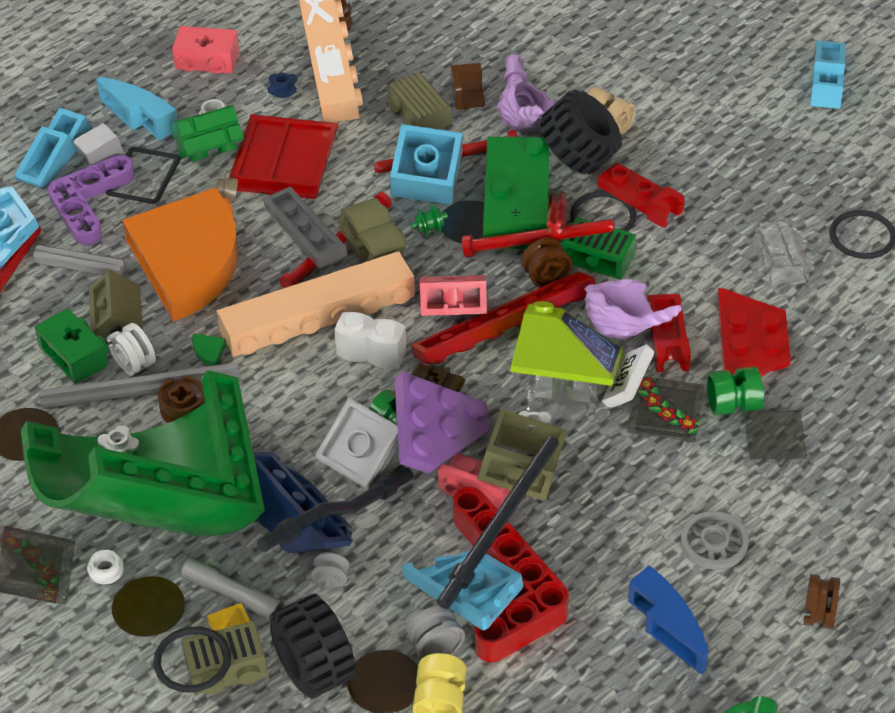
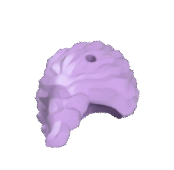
(523, 106)
(621, 309)

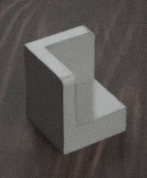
(99, 144)

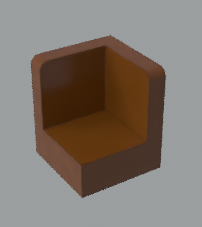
(467, 85)

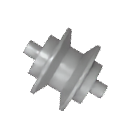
(330, 570)

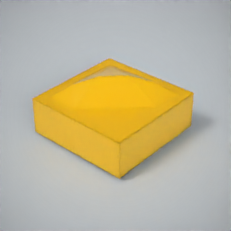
(228, 617)

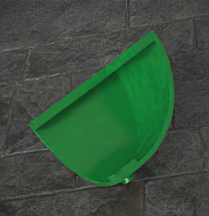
(181, 479)

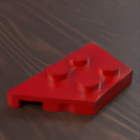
(752, 333)

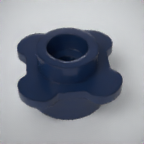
(282, 85)

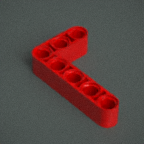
(539, 604)

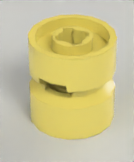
(440, 684)

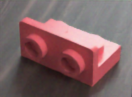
(464, 472)

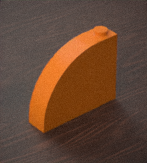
(186, 250)

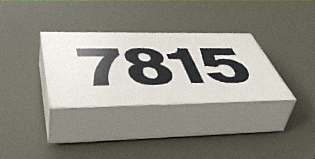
(628, 376)

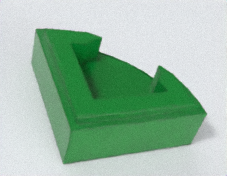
(208, 348)

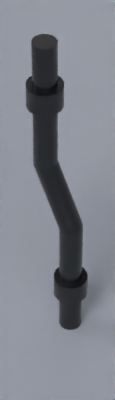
(291, 527)

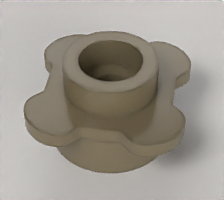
(227, 187)

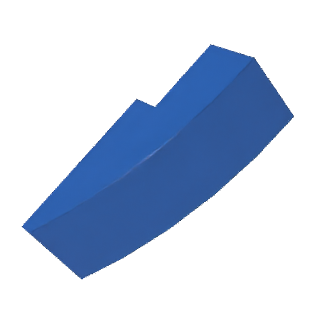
(669, 618)

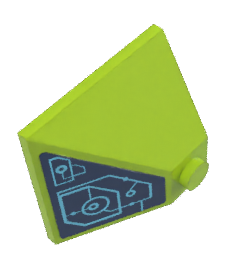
(564, 347)

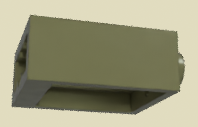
(505, 467)

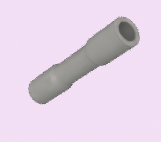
(213, 580)

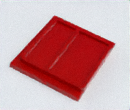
(283, 155)

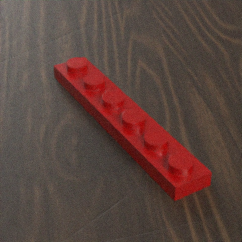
(501, 318)

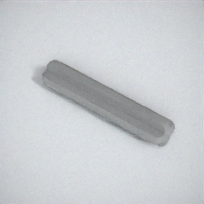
(77, 260)

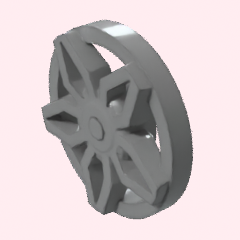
(714, 540)

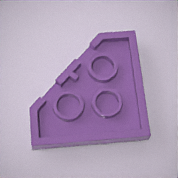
(435, 422)

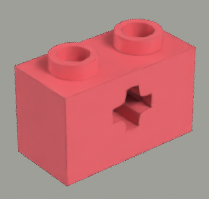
(205, 49)
(453, 295)

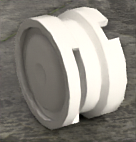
(131, 349)

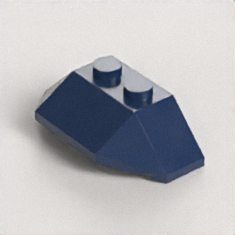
(291, 494)

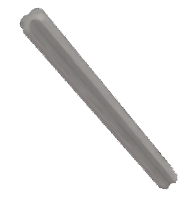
(124, 387)

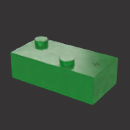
(516, 186)

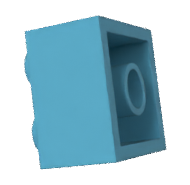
(426, 164)

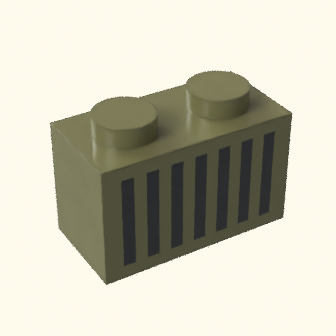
(205, 657)

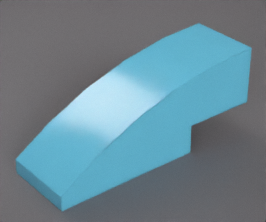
(828, 74)
(137, 106)
(52, 148)

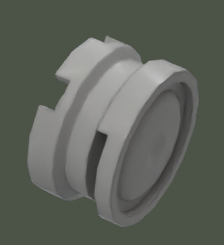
(435, 632)

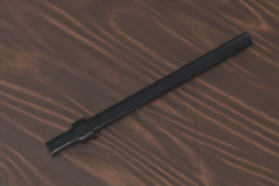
(463, 572)

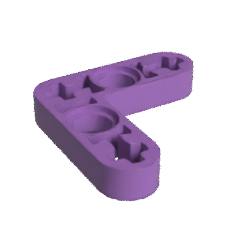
(79, 192)

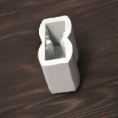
(376, 341)

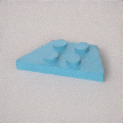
(16, 223)
(486, 595)

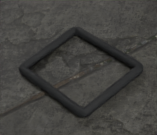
(176, 157)

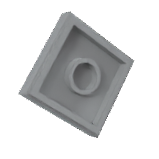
(359, 444)

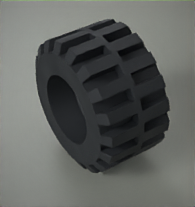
(581, 132)
(312, 646)

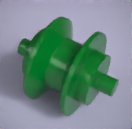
(429, 220)

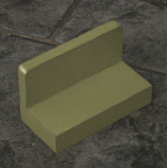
(113, 303)

